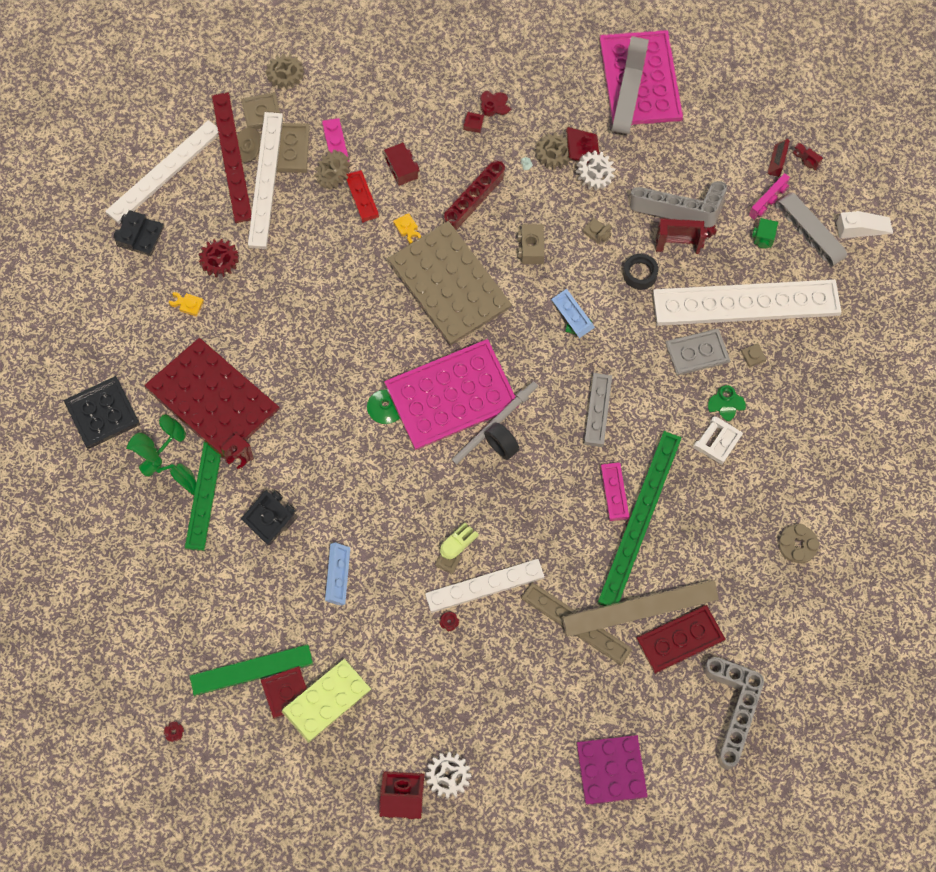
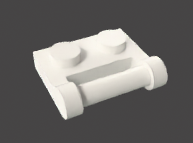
(724, 442)

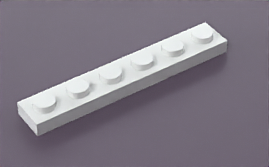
(484, 585)

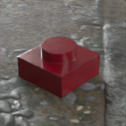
(474, 122)

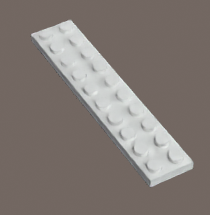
(746, 302)

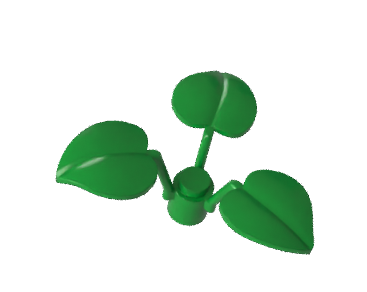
(145, 448)

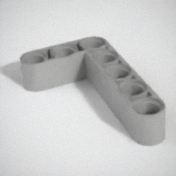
(630, 85)
(681, 207)
(740, 709)

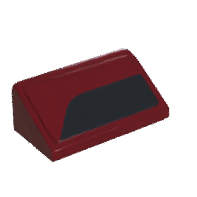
(778, 158)

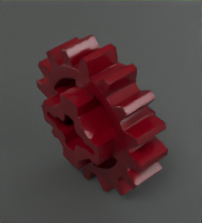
(209, 259)

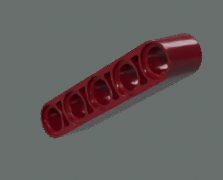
(476, 188)

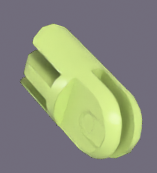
(458, 541)

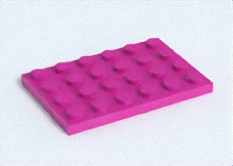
(658, 91)
(450, 394)

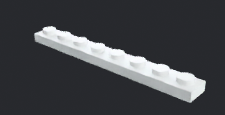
(163, 171)
(265, 180)

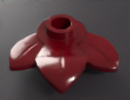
(494, 103)

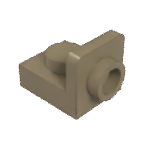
(597, 231)

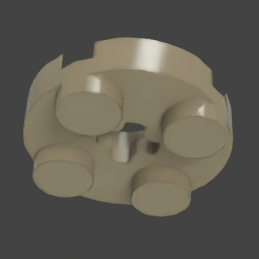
(800, 533)

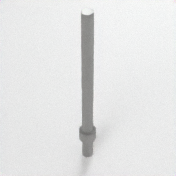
(521, 397)

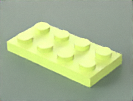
(326, 700)

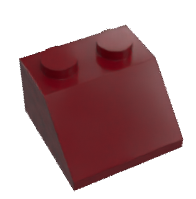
(402, 795)

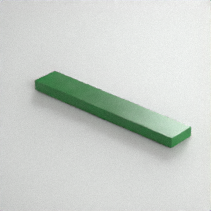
(203, 499)
(250, 670)

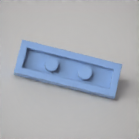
(573, 313)
(337, 574)

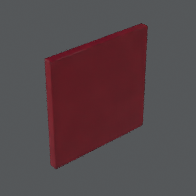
(581, 142)

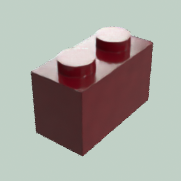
(401, 163)

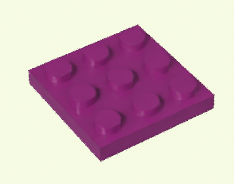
(611, 770)

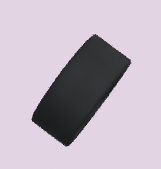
(638, 283)
(502, 441)

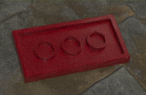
(680, 639)

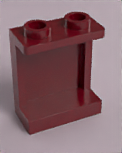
(680, 232)

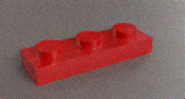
(362, 196)

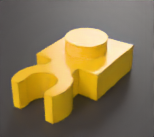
(407, 226)
(189, 304)

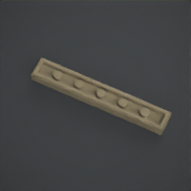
(556, 609)

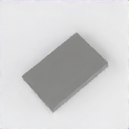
(697, 352)

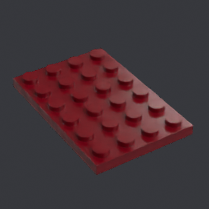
(211, 396)

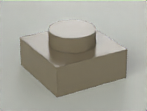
(753, 355)

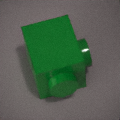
(765, 233)

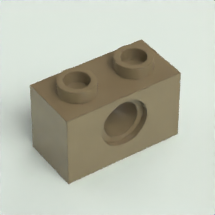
(535, 235)

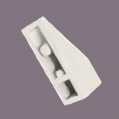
(862, 224)

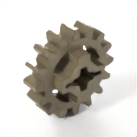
(285, 71)
(553, 152)
(332, 169)

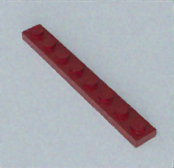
(232, 157)

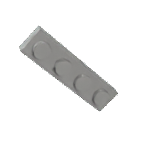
(598, 410)

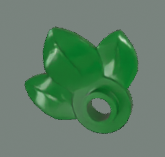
(726, 405)

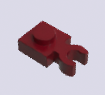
(809, 157)

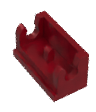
(237, 449)

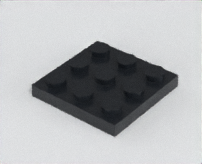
(101, 412)

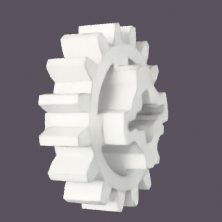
(595, 170)
(440, 779)

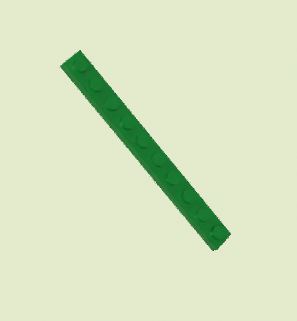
(640, 519)

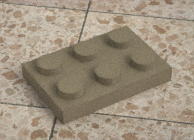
(294, 148)

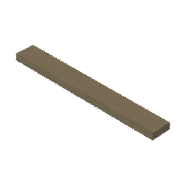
(640, 608)

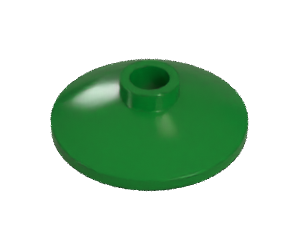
(380, 413)

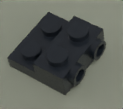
(138, 233)
(270, 516)

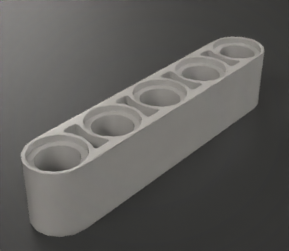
(813, 230)

